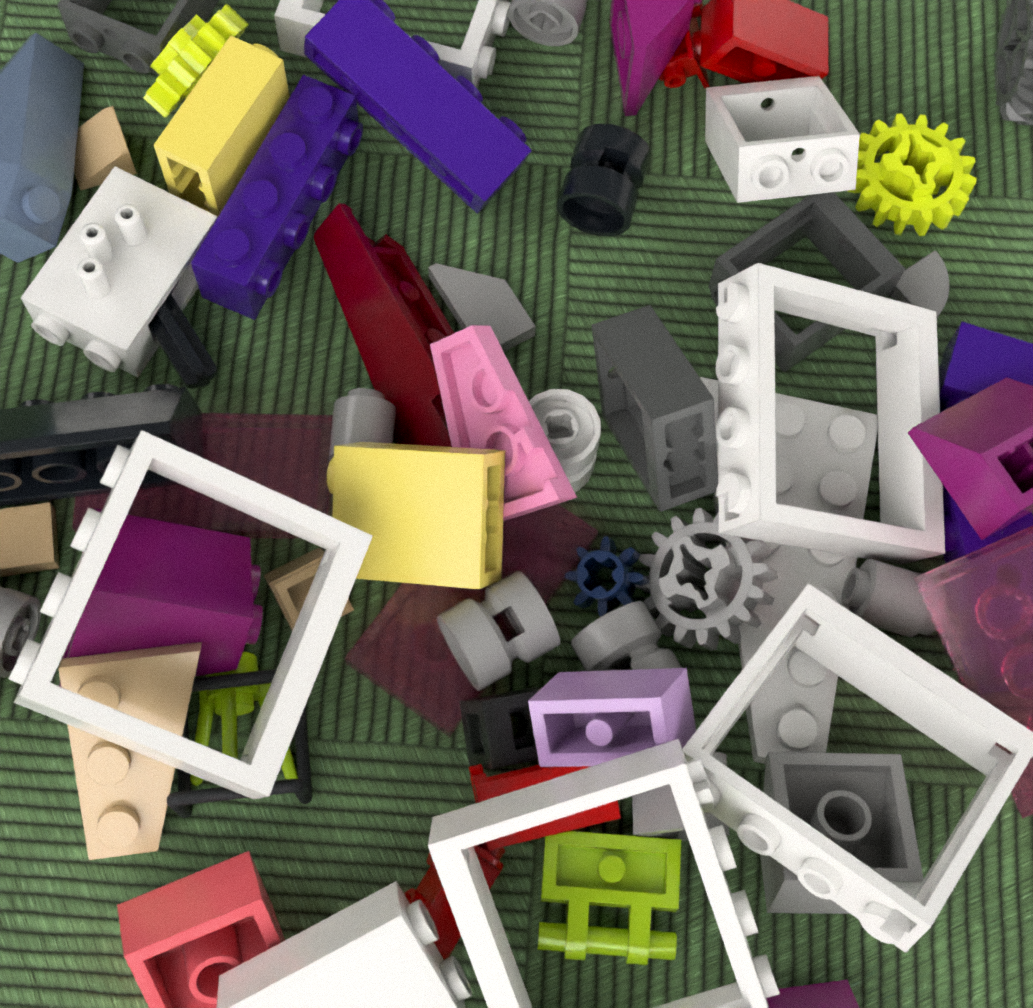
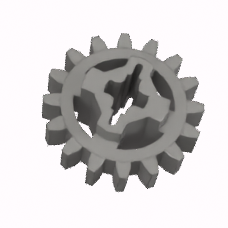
(731, 584)

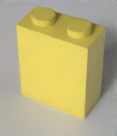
(222, 124)
(428, 511)

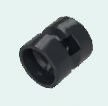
(604, 180)

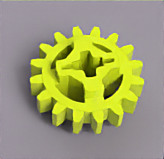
(189, 56)
(911, 173)

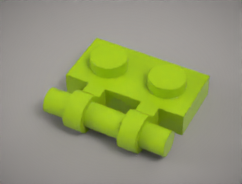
(610, 873)

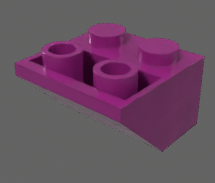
(984, 454)

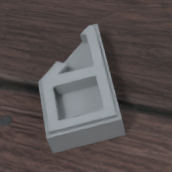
(483, 301)

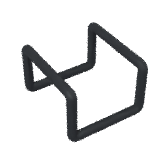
(182, 801)

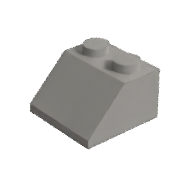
(853, 802)

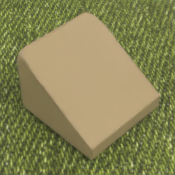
(100, 149)
(292, 583)

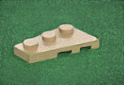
(118, 788)

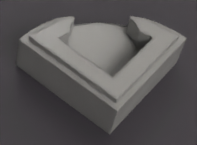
(924, 284)

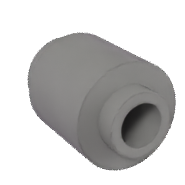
(362, 418)
(887, 598)

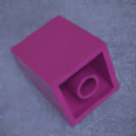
(173, 589)

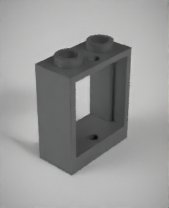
(131, 45)
(839, 238)
(656, 407)

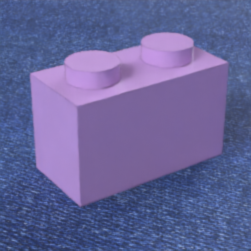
(609, 714)

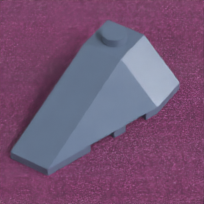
(37, 145)

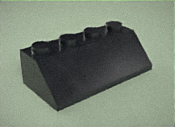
(67, 445)

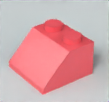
(197, 930)

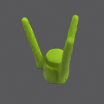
(230, 704)

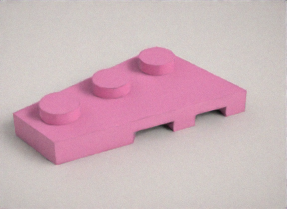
(491, 411)

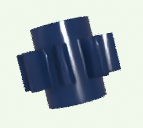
(590, 582)

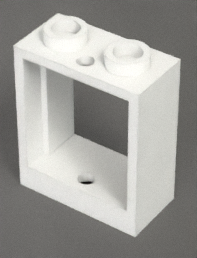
(757, 143)

